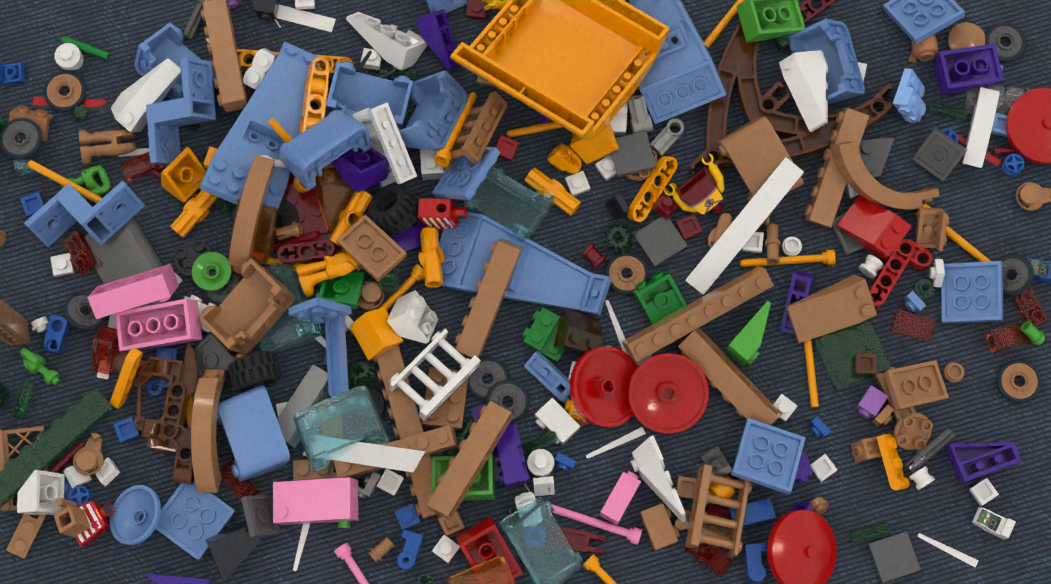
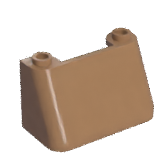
(755, 153)
(248, 309)

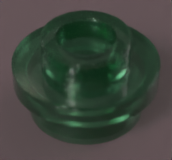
(80, 112)
(922, 294)

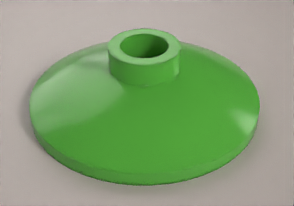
(206, 263)

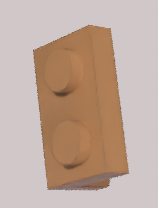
(40, 117)
(931, 228)

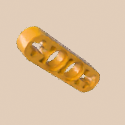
(649, 186)
(126, 378)

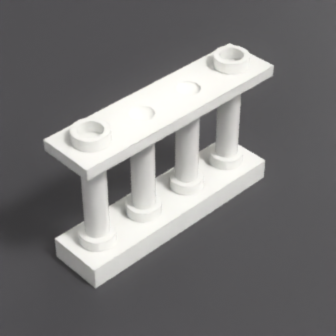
(387, 141)
(440, 393)

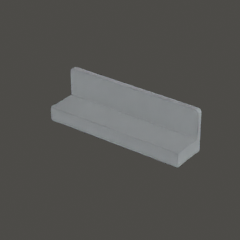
(309, 392)

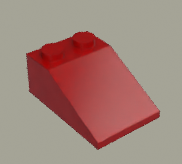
(874, 227)
(484, 543)

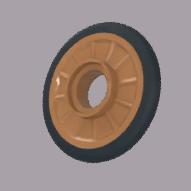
(60, 80)
(626, 261)
(1006, 383)

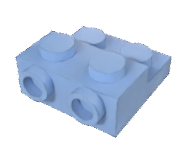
(908, 97)

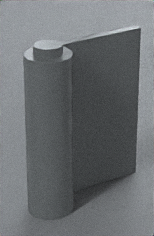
(124, 253)

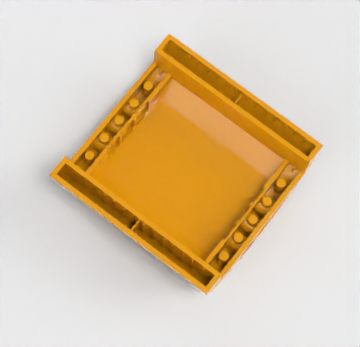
(567, 57)

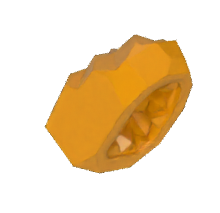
(565, 159)

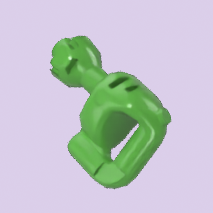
(88, 178)
(35, 363)

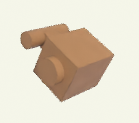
(70, 520)

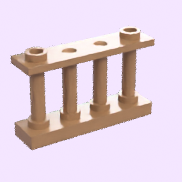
(481, 132)
(699, 516)

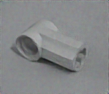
(640, 120)
(666, 137)

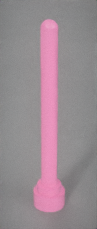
(632, 534)
(344, 552)

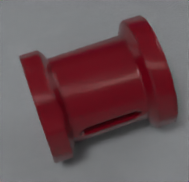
(593, 256)

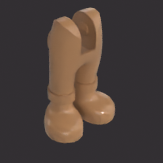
(111, 149)

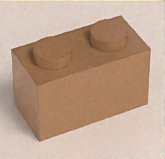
(659, 527)

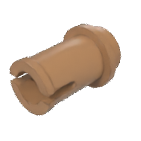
(294, 229)
(381, 549)

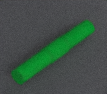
(86, 48)

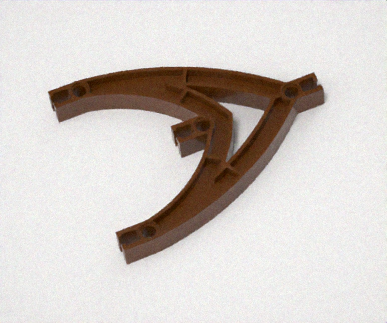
(739, 66)

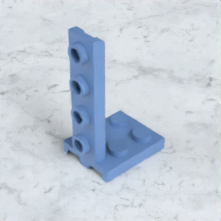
(333, 316)

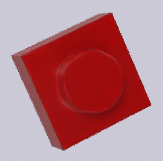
(507, 147)

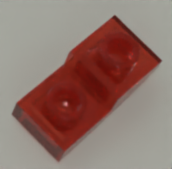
(82, 255)
(1030, 308)
(242, 488)

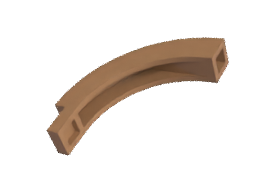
(858, 177)
(249, 211)
(203, 431)

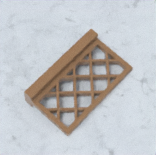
(5, 456)

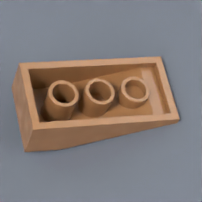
(831, 309)

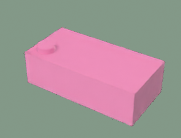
(133, 291)
(158, 325)
(315, 501)

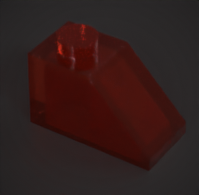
(1006, 338)
(104, 349)
(711, 557)

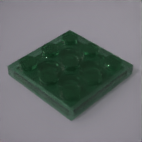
(839, 350)

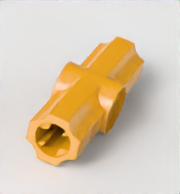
(542, 183)
(357, 207)
(193, 212)
(431, 257)

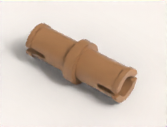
(772, 244)

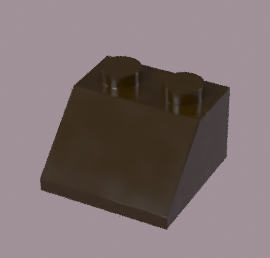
(578, 332)

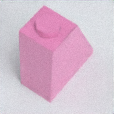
(620, 497)

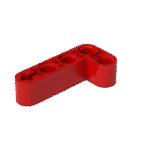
(902, 260)

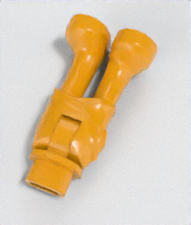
(335, 266)

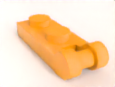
(892, 462)

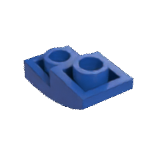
(12, 73)
(756, 512)

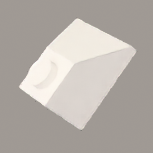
(40, 493)

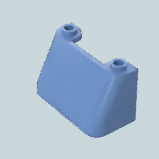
(836, 44)
(160, 46)
(357, 91)
(438, 109)
(322, 145)
(253, 434)

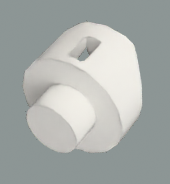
(69, 57)
(540, 462)

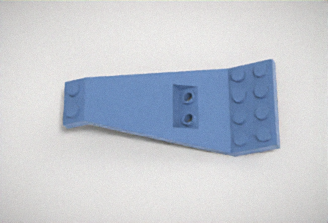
(683, 70)
(276, 97)
(538, 276)

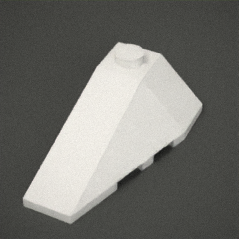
(393, 45)
(807, 83)
(152, 88)
(650, 466)

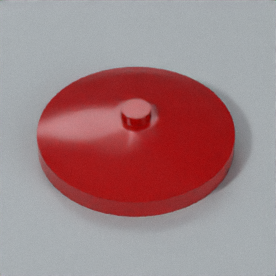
(1030, 126)
(601, 386)
(668, 393)
(802, 548)

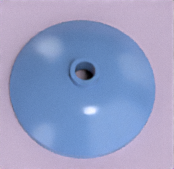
(135, 515)

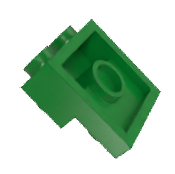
(343, 289)
(659, 297)
(543, 334)

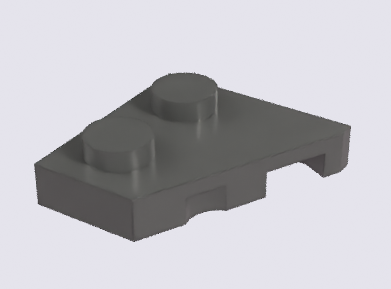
(874, 154)

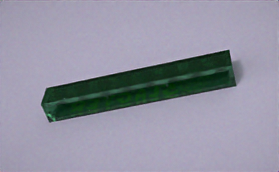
(52, 443)

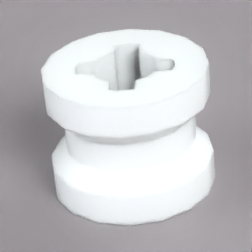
(871, 266)
(921, 478)

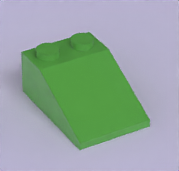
(769, 19)
(746, 344)
(483, 486)

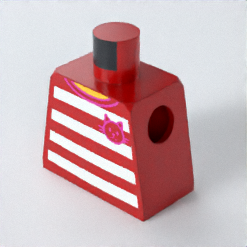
(440, 213)
(97, 520)

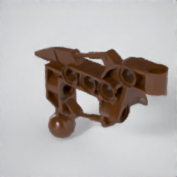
(156, 431)

